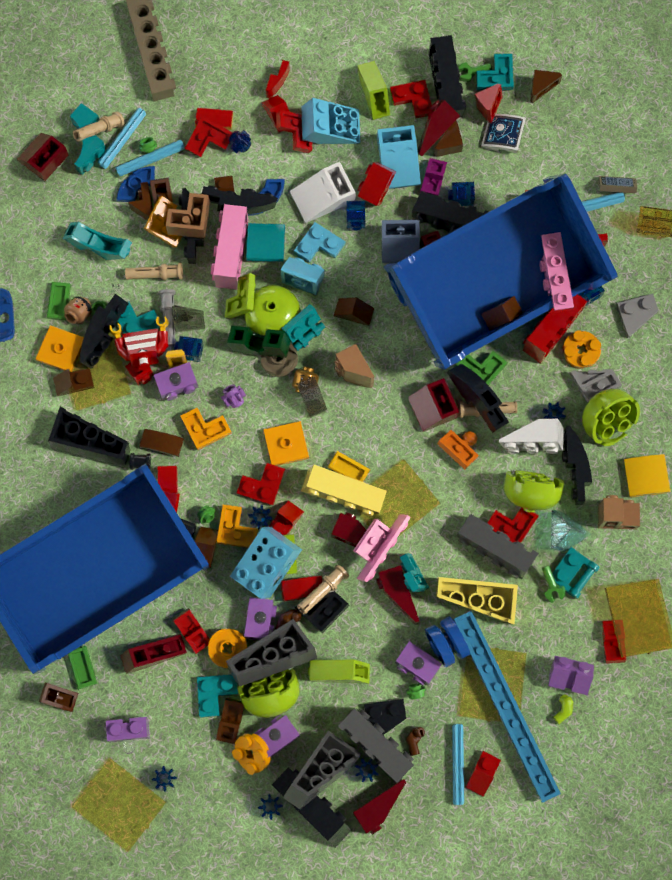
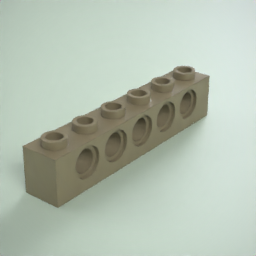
(159, 88)

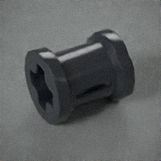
(138, 460)

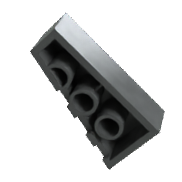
(496, 546)
(272, 654)
(376, 745)
(324, 767)

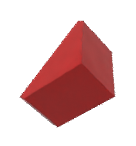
(489, 101)
(272, 106)

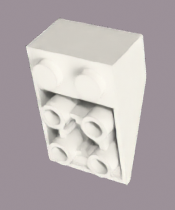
(323, 193)
(535, 437)

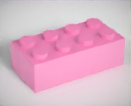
(230, 246)

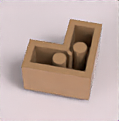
(190, 221)
(618, 513)

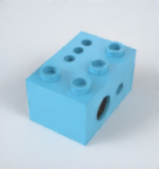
(265, 562)

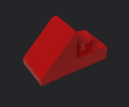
(286, 518)
(483, 773)

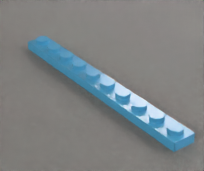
(507, 708)

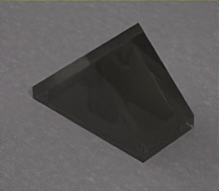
(187, 318)

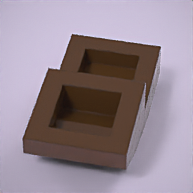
(161, 442)
(230, 721)

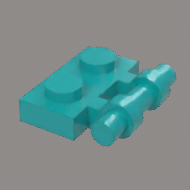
(301, 324)

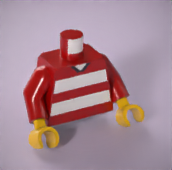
(142, 347)

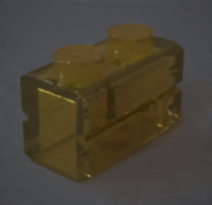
(654, 221)

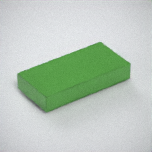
(58, 299)
(82, 668)

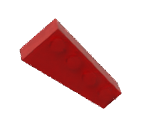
(551, 329)

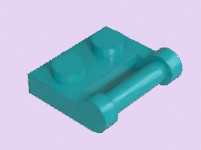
(569, 567)

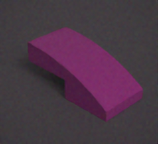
(434, 176)

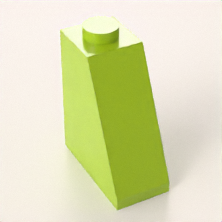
(374, 89)
(339, 671)

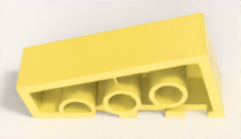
(343, 490)
(487, 598)

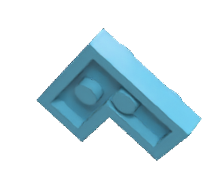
(317, 239)

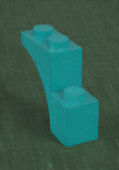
(92, 146)
(103, 245)

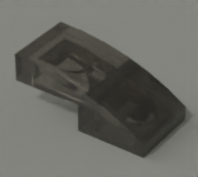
(311, 396)

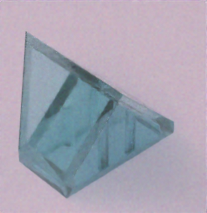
(565, 532)

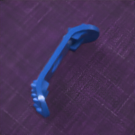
(7, 329)

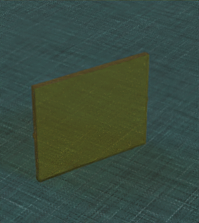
(108, 379)
(404, 495)
(639, 617)
(475, 698)
(119, 804)

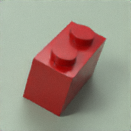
(376, 183)

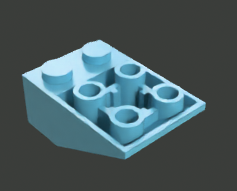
(330, 123)
(399, 152)

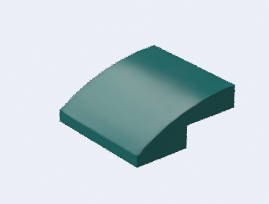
(265, 242)

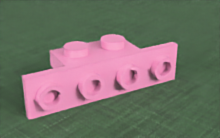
(555, 271)
(376, 544)

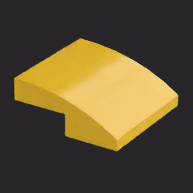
(647, 475)

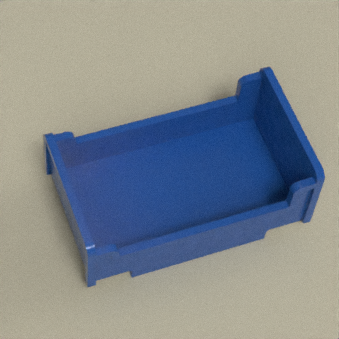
(498, 259)
(93, 569)

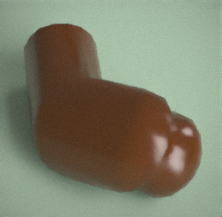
(288, 616)
(413, 739)

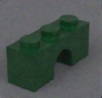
(273, 343)

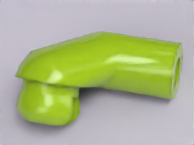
(566, 709)

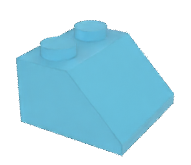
(302, 275)

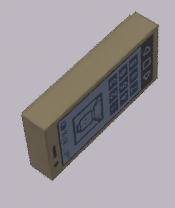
(617, 184)

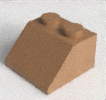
(353, 367)

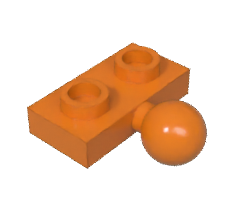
(459, 448)

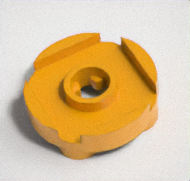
(591, 344)
(216, 647)
(251, 763)

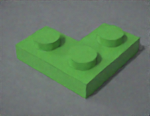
(488, 369)

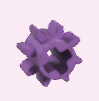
(233, 396)

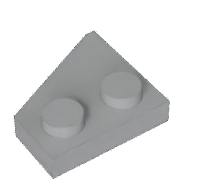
(636, 312)
(595, 381)

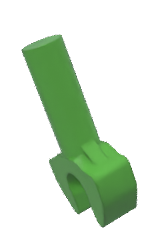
(471, 70)
(552, 585)

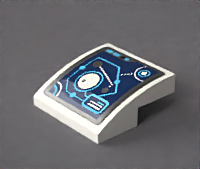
(503, 133)

